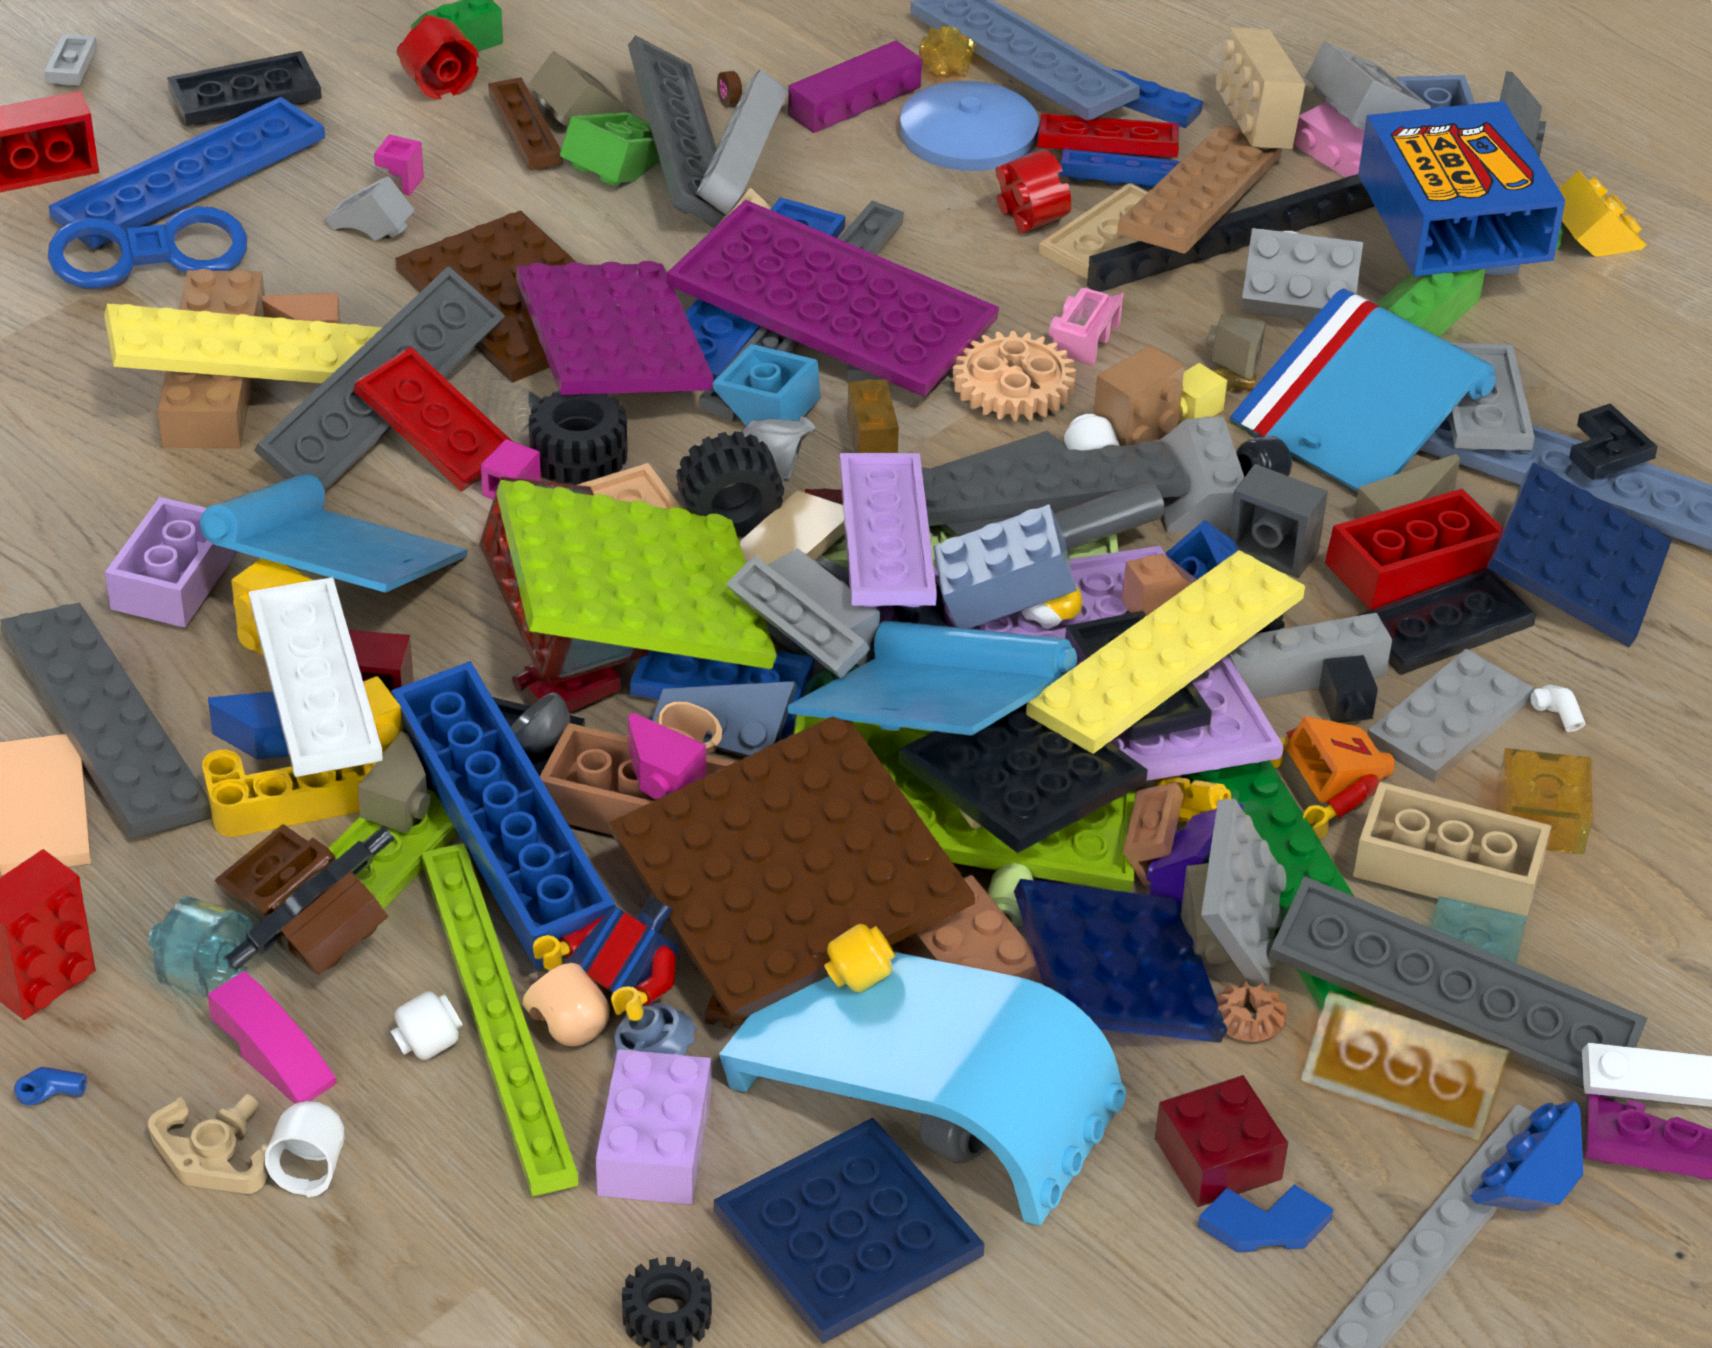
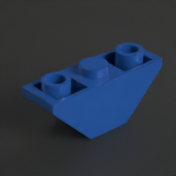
(1538, 1163)

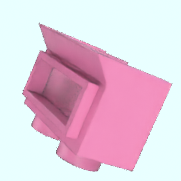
(1085, 322)

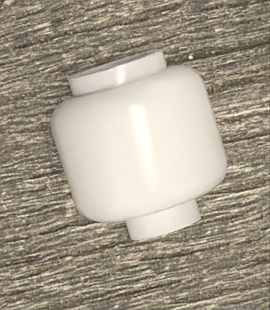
(1089, 433)
(426, 1025)

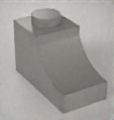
(374, 210)

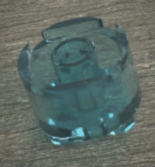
(193, 945)

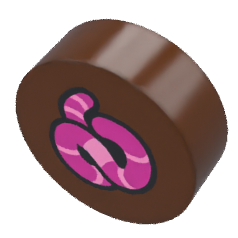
(729, 88)

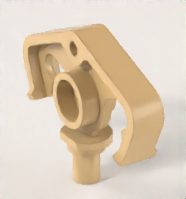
(205, 1154)

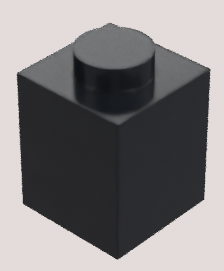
(1348, 689)

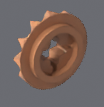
(1239, 1022)

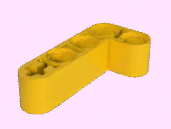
(275, 797)

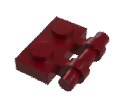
(576, 691)

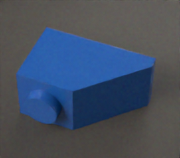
(249, 724)

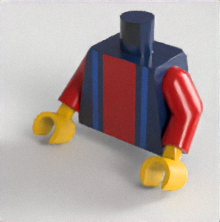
(620, 955)

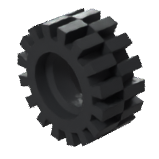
(662, 1282)

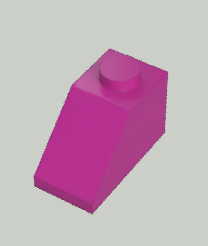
(663, 757)

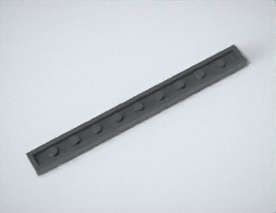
(869, 232)

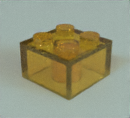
(1549, 791)

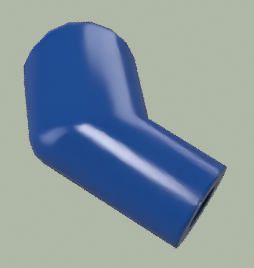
(47, 1082)

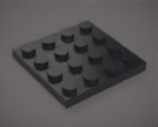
(1021, 776)

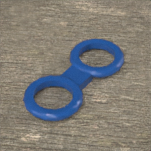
(145, 246)

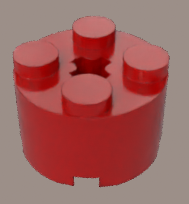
(438, 57)
(1033, 190)

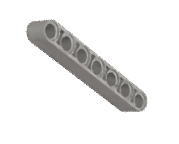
(742, 142)

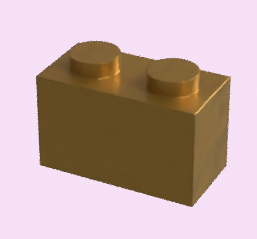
(872, 417)

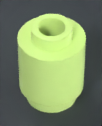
(1002, 890)

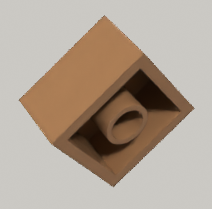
(1141, 396)

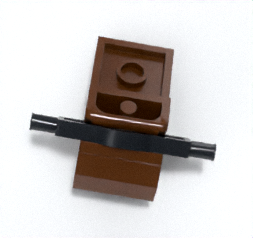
(304, 897)

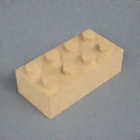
(1260, 87)
(1451, 850)

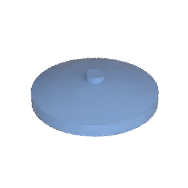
(968, 125)

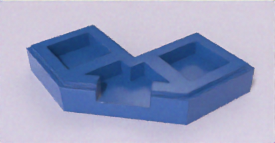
(1244, 1226)

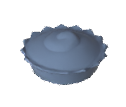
(658, 1031)

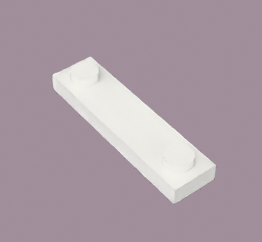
(1647, 1074)

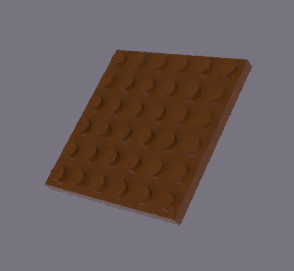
(785, 860)

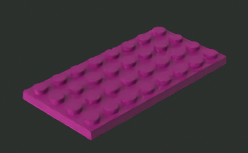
(833, 297)

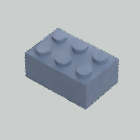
(1004, 568)

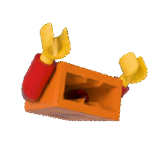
(1337, 765)

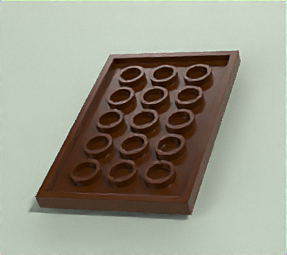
(489, 262)

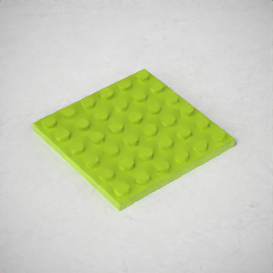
(630, 574)

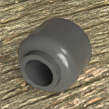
(949, 1139)

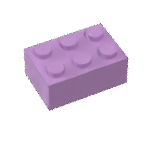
(166, 565)
(654, 1127)

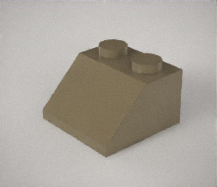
(572, 90)

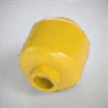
(859, 958)

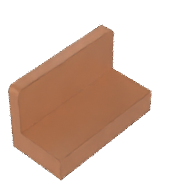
(1152, 827)

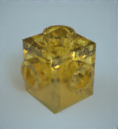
(946, 52)

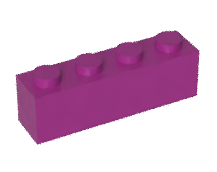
(854, 86)

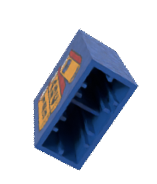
(1460, 188)

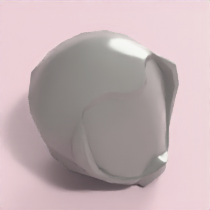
(782, 439)

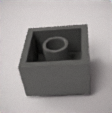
(1278, 520)

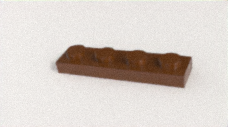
(525, 123)

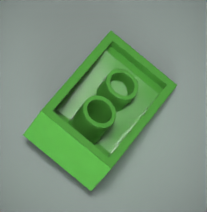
(611, 145)

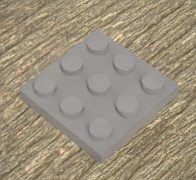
(1243, 892)

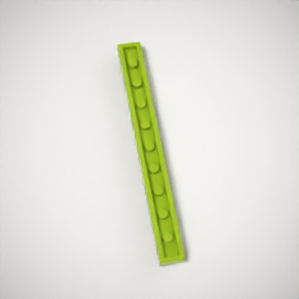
(500, 1022)

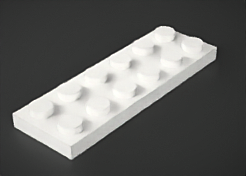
(315, 677)

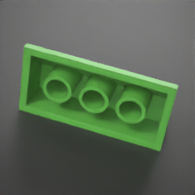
(1435, 299)

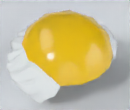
(1055, 610)

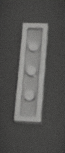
(798, 616)

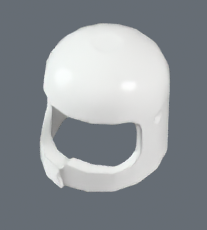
(311, 1133)

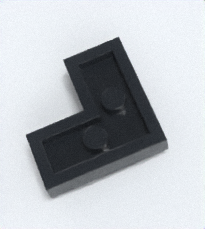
(1613, 443)

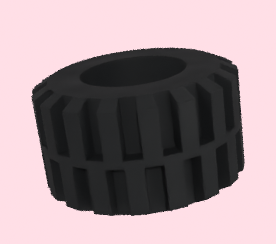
(579, 436)
(726, 462)

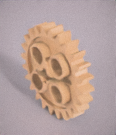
(1014, 376)

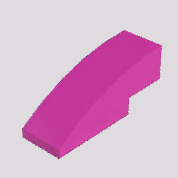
(269, 1039)

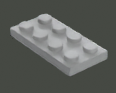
(1500, 417)
(1450, 715)

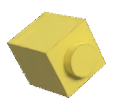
(1202, 393)

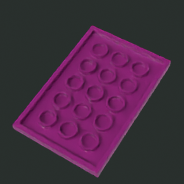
(613, 328)

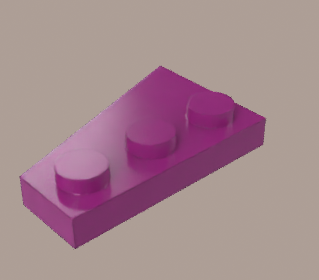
(1639, 1139)

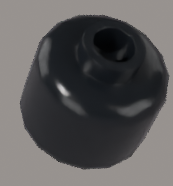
(1265, 452)

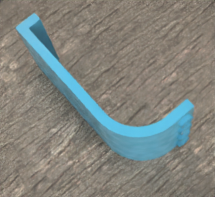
(954, 1045)

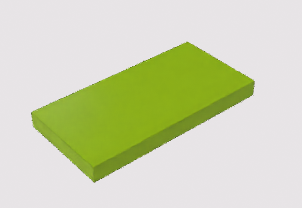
(401, 859)

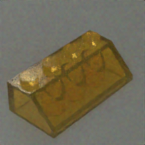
(1406, 1065)

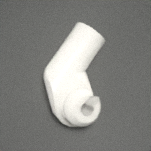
(1561, 701)

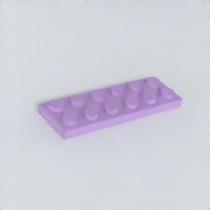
(887, 530)

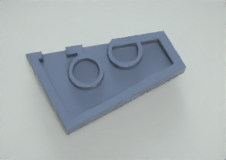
(748, 713)

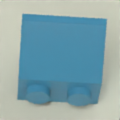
(769, 385)

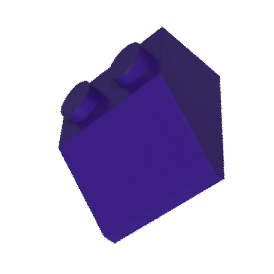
(1189, 848)

